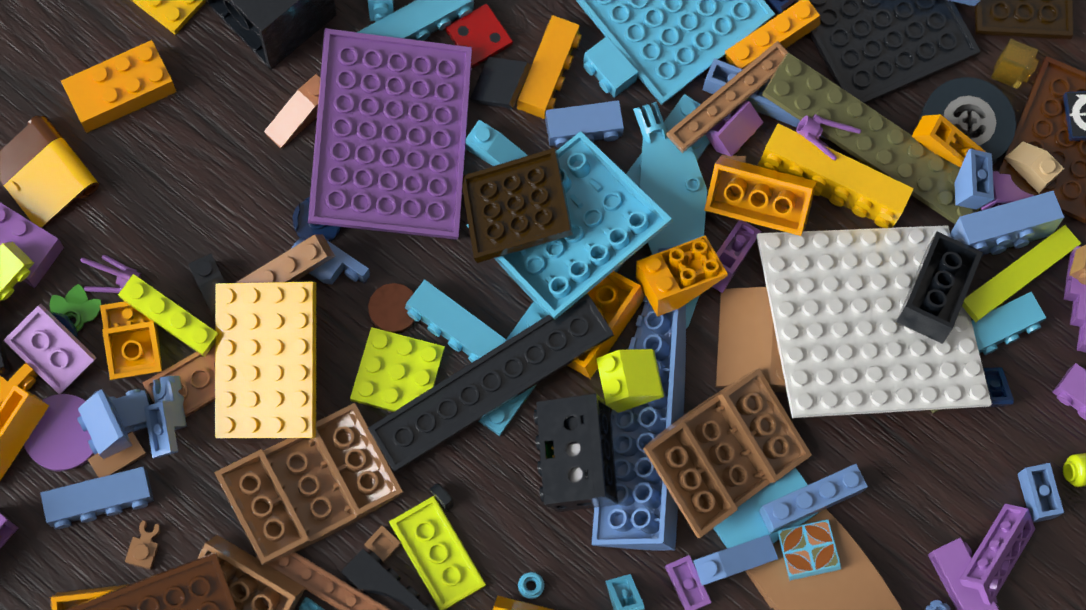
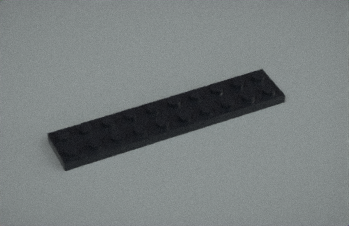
(489, 383)

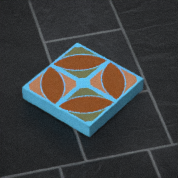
(809, 550)

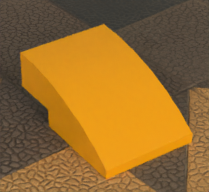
(129, 341)

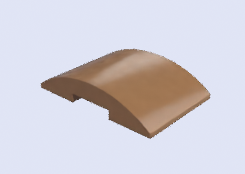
(726, 451)
(309, 485)
(851, 588)

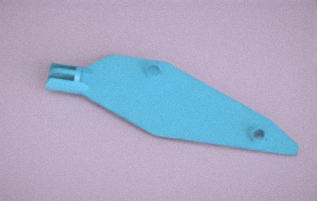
(673, 184)

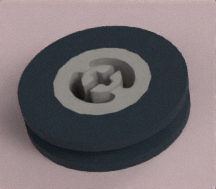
(988, 108)

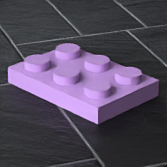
(49, 349)

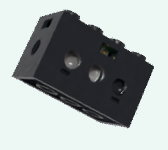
(576, 453)

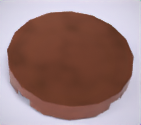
(388, 308)

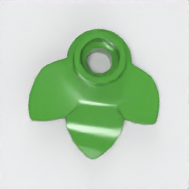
(76, 306)

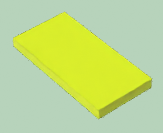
(437, 553)

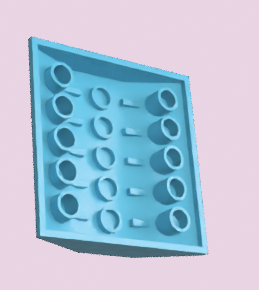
(608, 224)

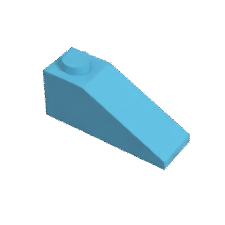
(491, 145)

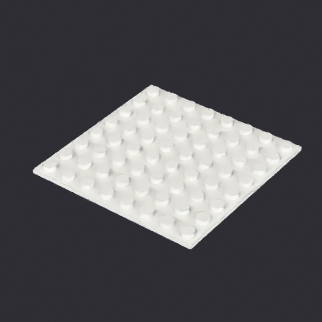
(838, 329)

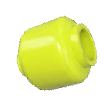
(1075, 470)

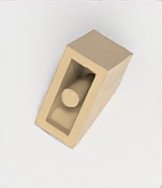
(1034, 165)

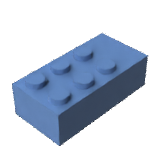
(1009, 224)

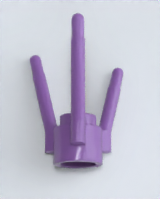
(811, 130)
(122, 275)

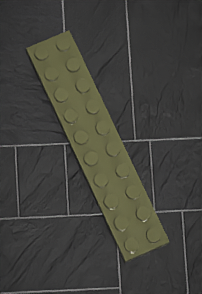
(879, 145)

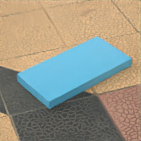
(747, 522)

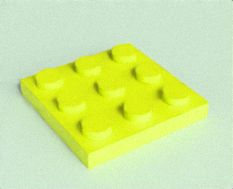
(395, 370)

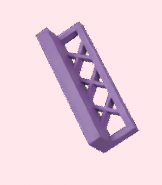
(998, 552)

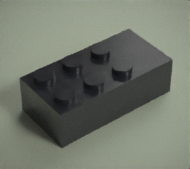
(939, 287)

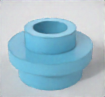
(534, 577)

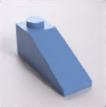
(735, 559)

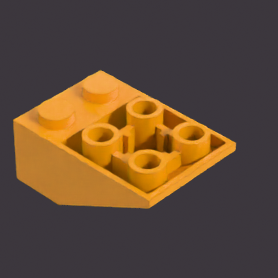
(679, 274)

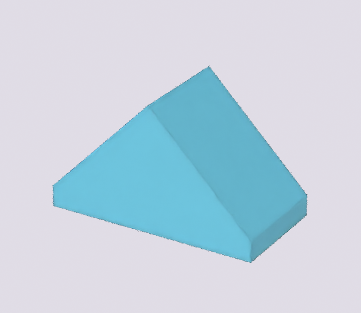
(624, 594)

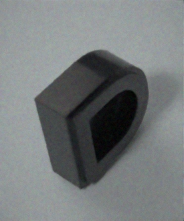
(442, 496)

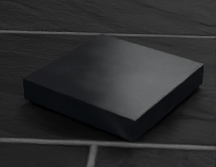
(500, 82)

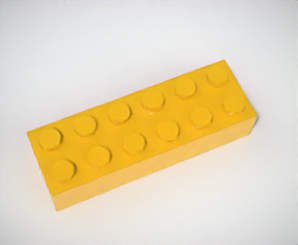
(839, 180)

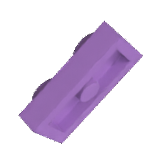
(688, 584)

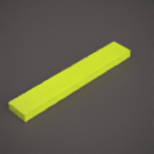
(1020, 273)

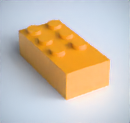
(118, 86)
(760, 195)

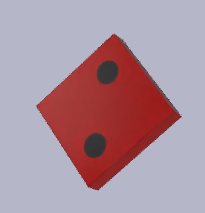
(481, 32)

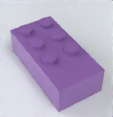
(32, 240)

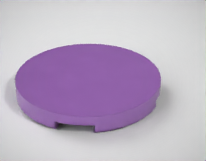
(58, 438)

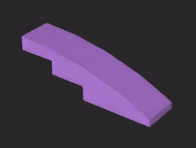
(1077, 293)

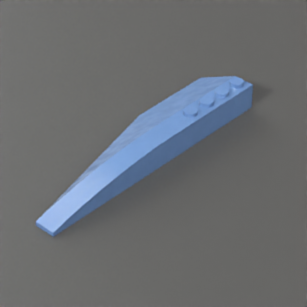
(645, 507)

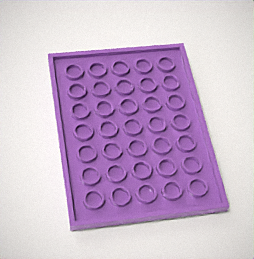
(390, 134)

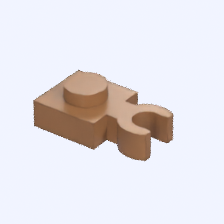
(143, 550)

